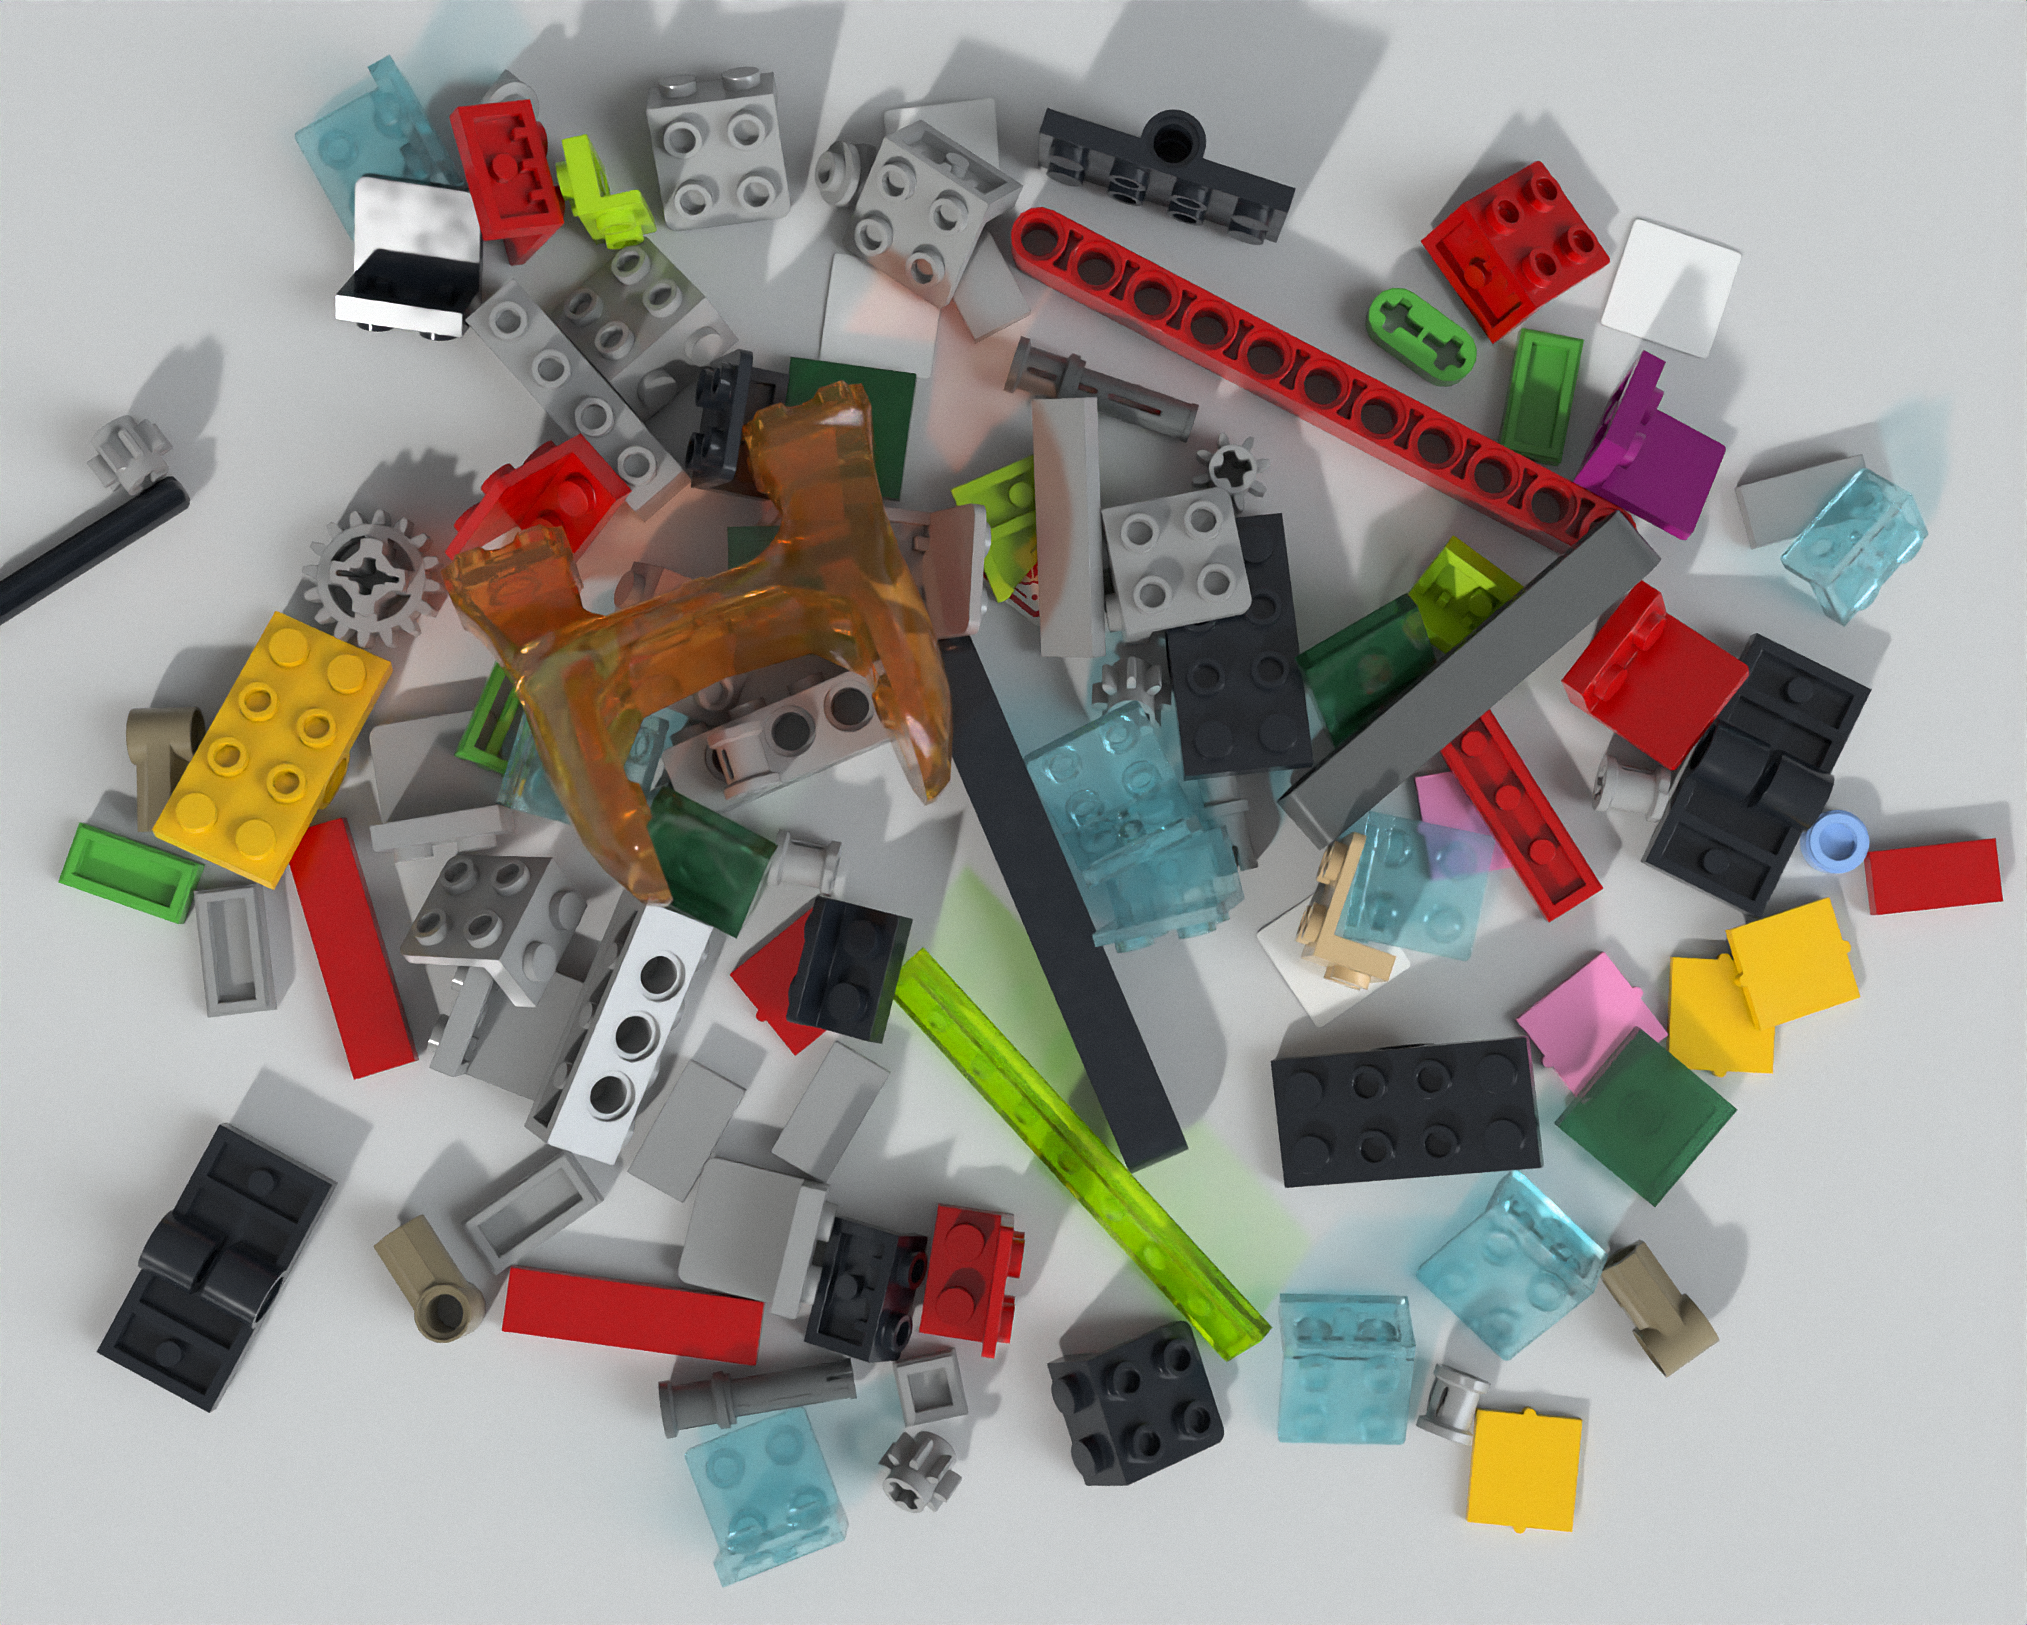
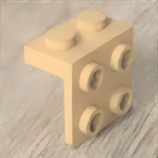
(1346, 960)

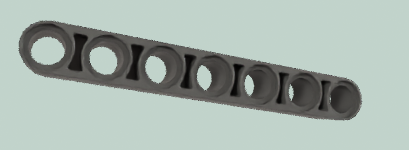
(1469, 679)

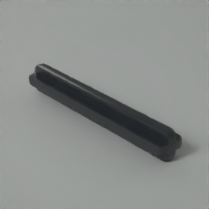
(91, 546)

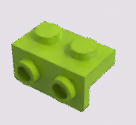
(609, 219)
(1459, 593)

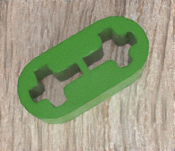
(1430, 325)

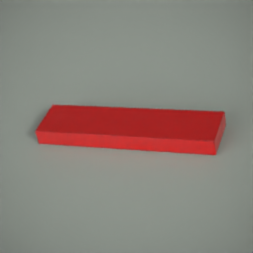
(1520, 818)
(351, 950)
(633, 1315)

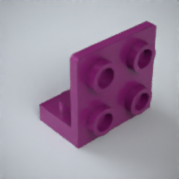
(1649, 458)

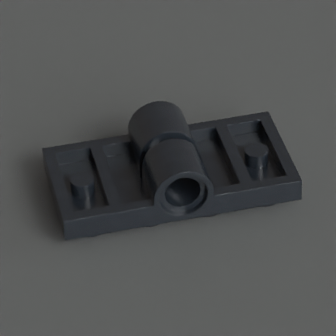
(1134, 172)
(1238, 674)
(1757, 778)
(1407, 1112)
(216, 1267)

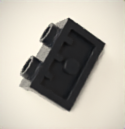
(848, 969)
(867, 1291)

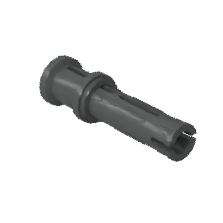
(1175, 416)
(725, 1398)

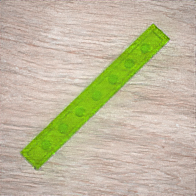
(1078, 1157)

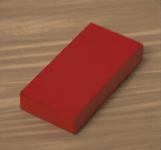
(1933, 876)

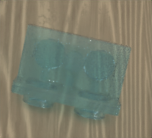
(1857, 544)

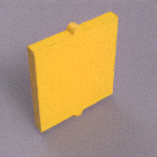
(1792, 963)
(1712, 1020)
(1523, 1470)

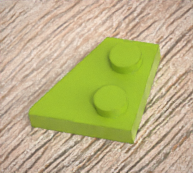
(1011, 513)

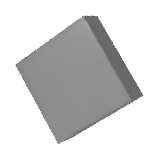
(930, 1387)

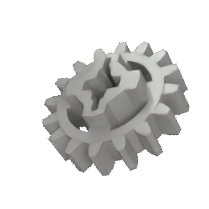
(374, 554)

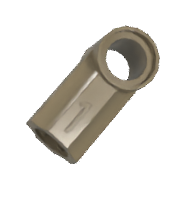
(161, 747)
(427, 1273)
(1666, 1322)

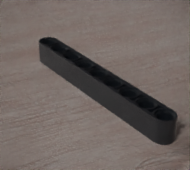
(1056, 917)

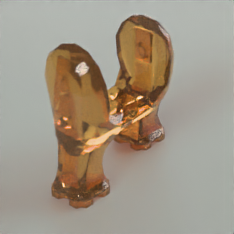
(820, 588)

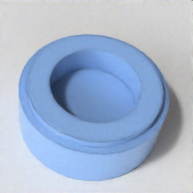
(1835, 842)

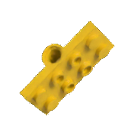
(274, 750)

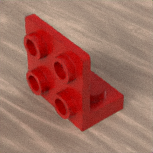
(509, 175)
(1515, 249)
(552, 488)
(1653, 678)
(968, 1276)

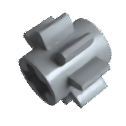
(129, 455)
(1240, 458)
(1130, 681)
(919, 1472)

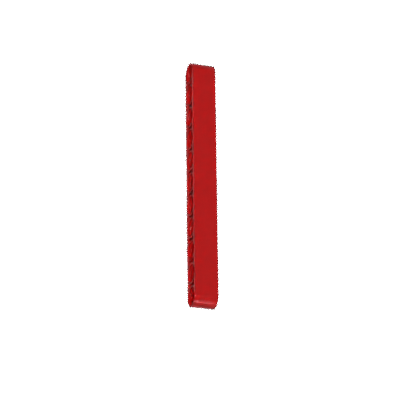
(1299, 362)

